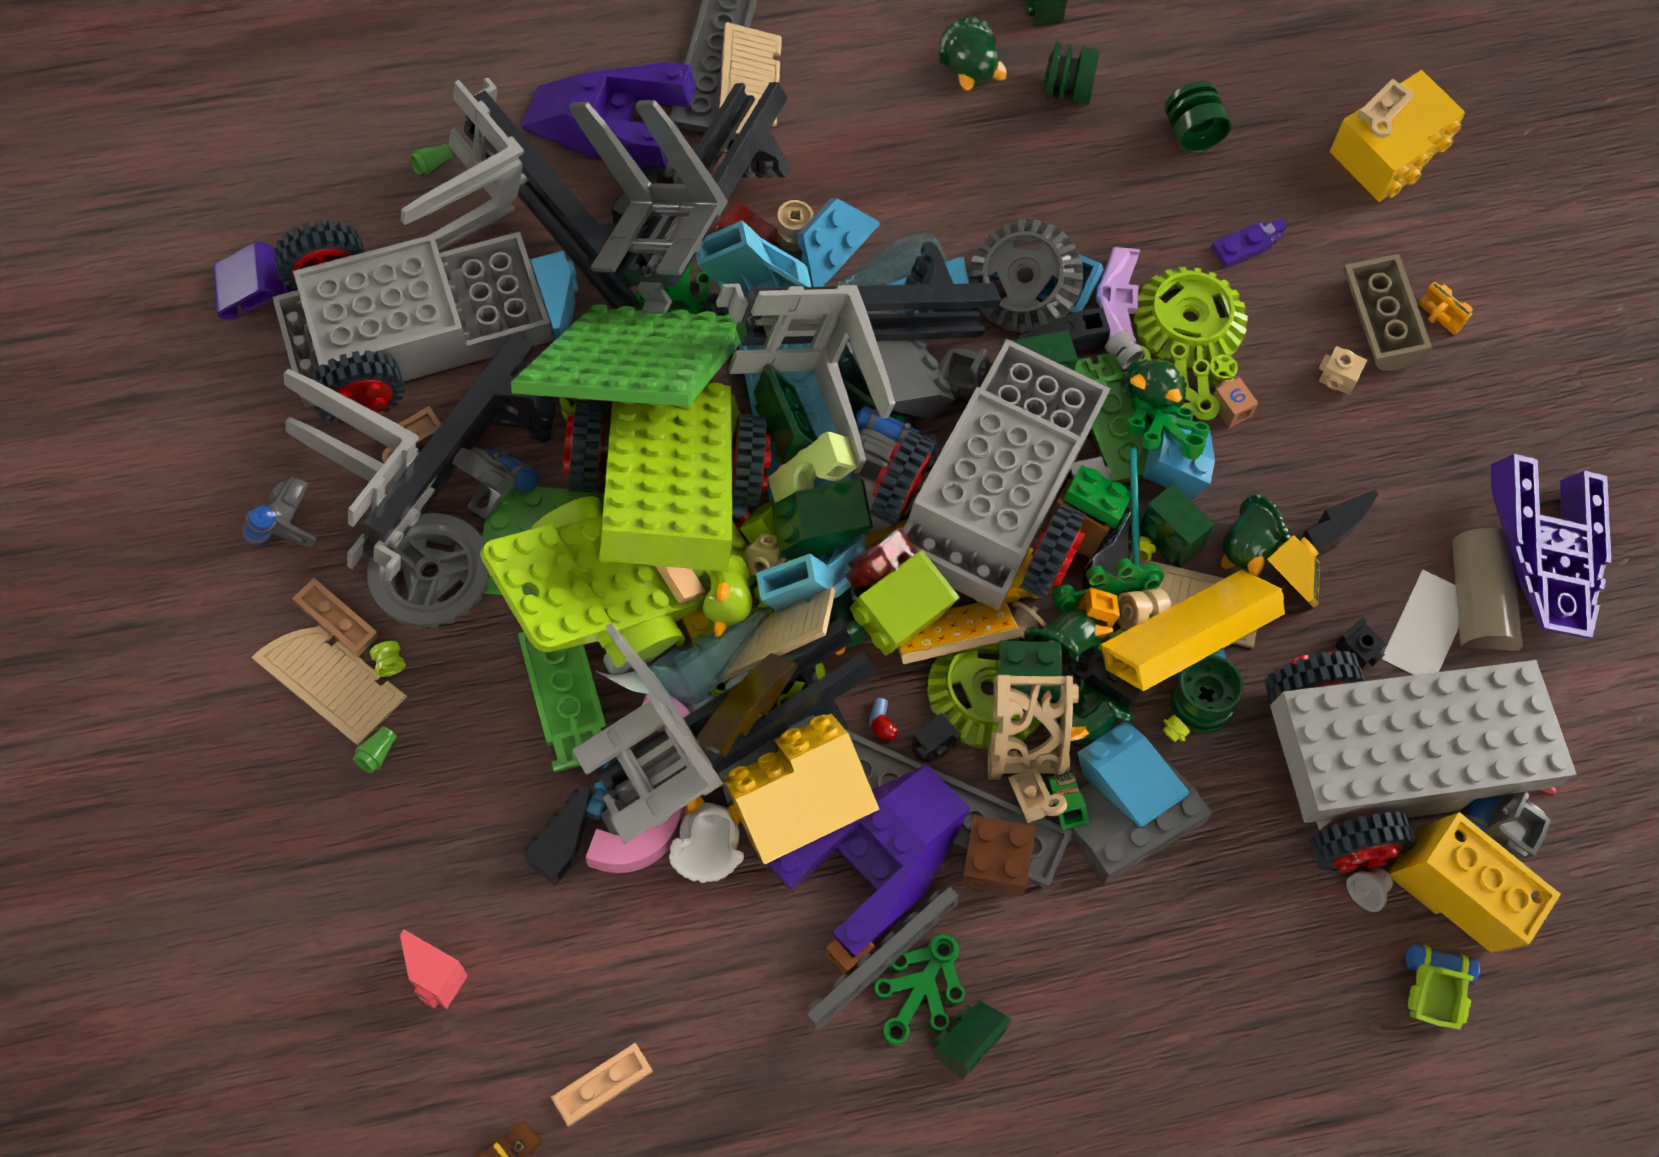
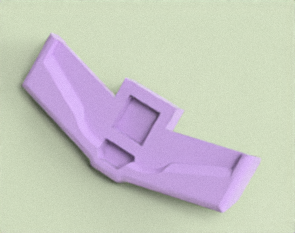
(1116, 293)

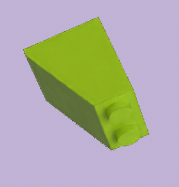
(904, 603)

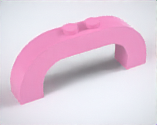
(612, 855)

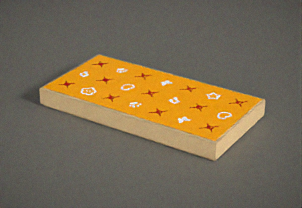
(961, 630)

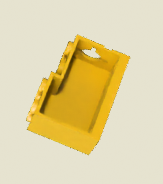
(1417, 134)
(801, 789)
(1474, 883)

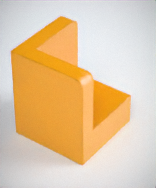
(1101, 606)

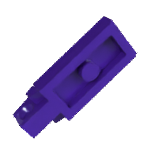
(1248, 242)

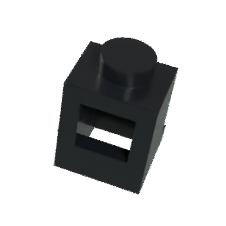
(1363, 643)
(935, 739)

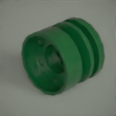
(1071, 73)
(1197, 116)
(1207, 694)

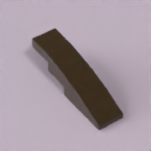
(744, 704)

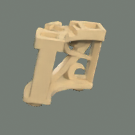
(1053, 754)

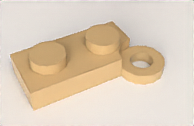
(1385, 107)
(1034, 796)

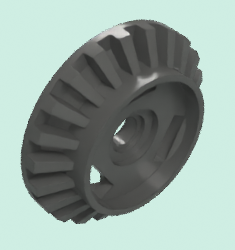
(1056, 259)
(422, 602)

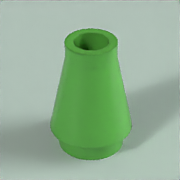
(430, 158)
(374, 750)

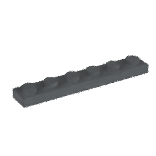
(871, 966)

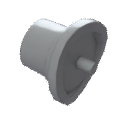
(1370, 888)

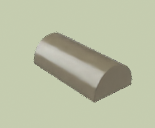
(1388, 312)
(1486, 591)

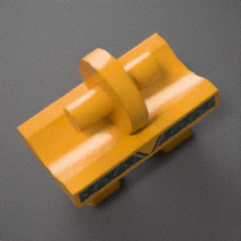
(1445, 308)

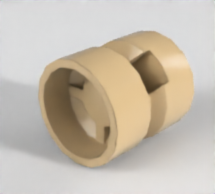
(791, 219)
(1140, 606)

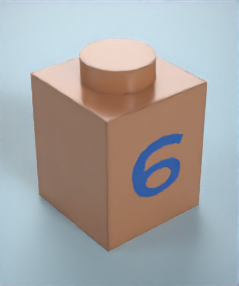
(1235, 402)

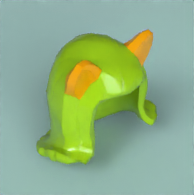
(729, 596)

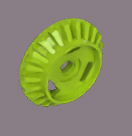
(1160, 321)
(971, 672)

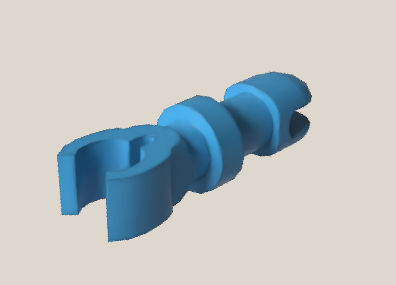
(597, 803)

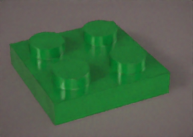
(1098, 496)

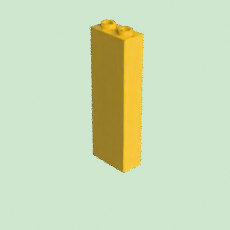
(1192, 629)

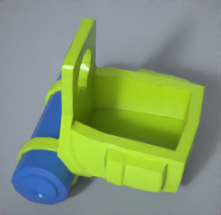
(1440, 985)

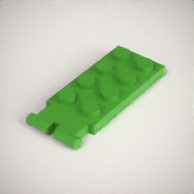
(1110, 426)
(564, 699)

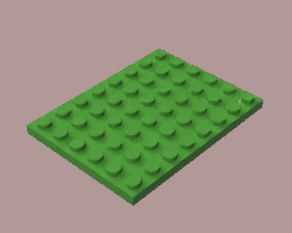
(632, 357)

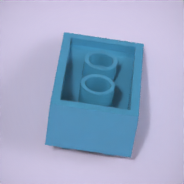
(557, 288)
(1169, 466)
(1131, 774)

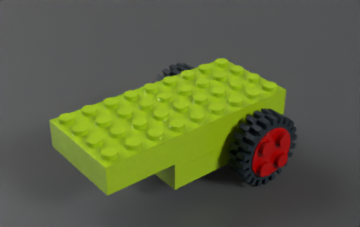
(669, 476)

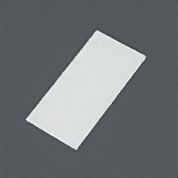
(1425, 627)

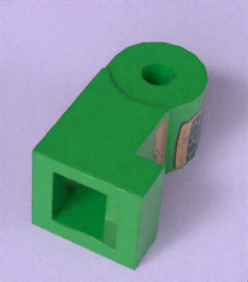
(1067, 786)

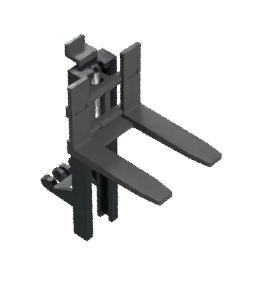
(695, 200)

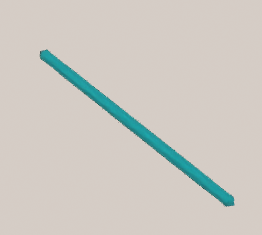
(1134, 506)

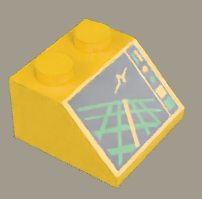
(1299, 566)

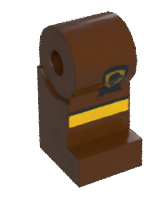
(518, 1142)

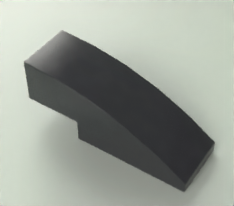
(1339, 522)

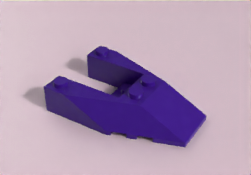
(614, 97)
(1554, 558)
(891, 848)

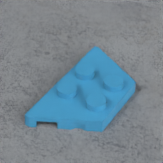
(832, 239)

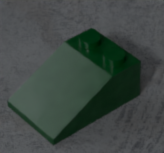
(821, 518)

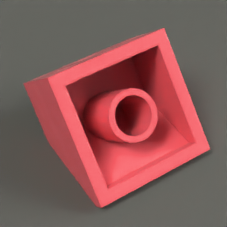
(431, 971)

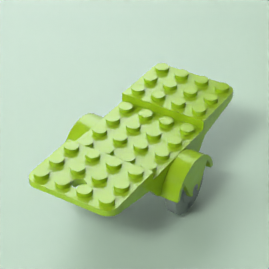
(584, 594)

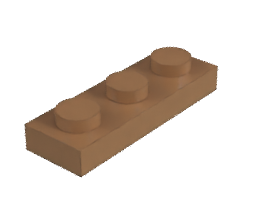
(335, 617)

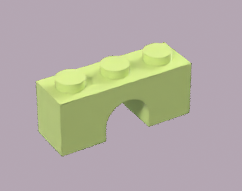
(826, 458)

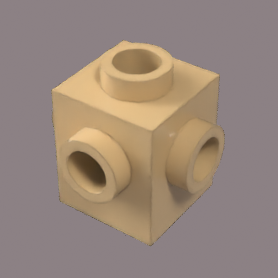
(1341, 370)
(763, 554)

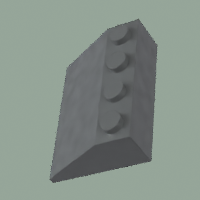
(913, 376)
(1117, 844)

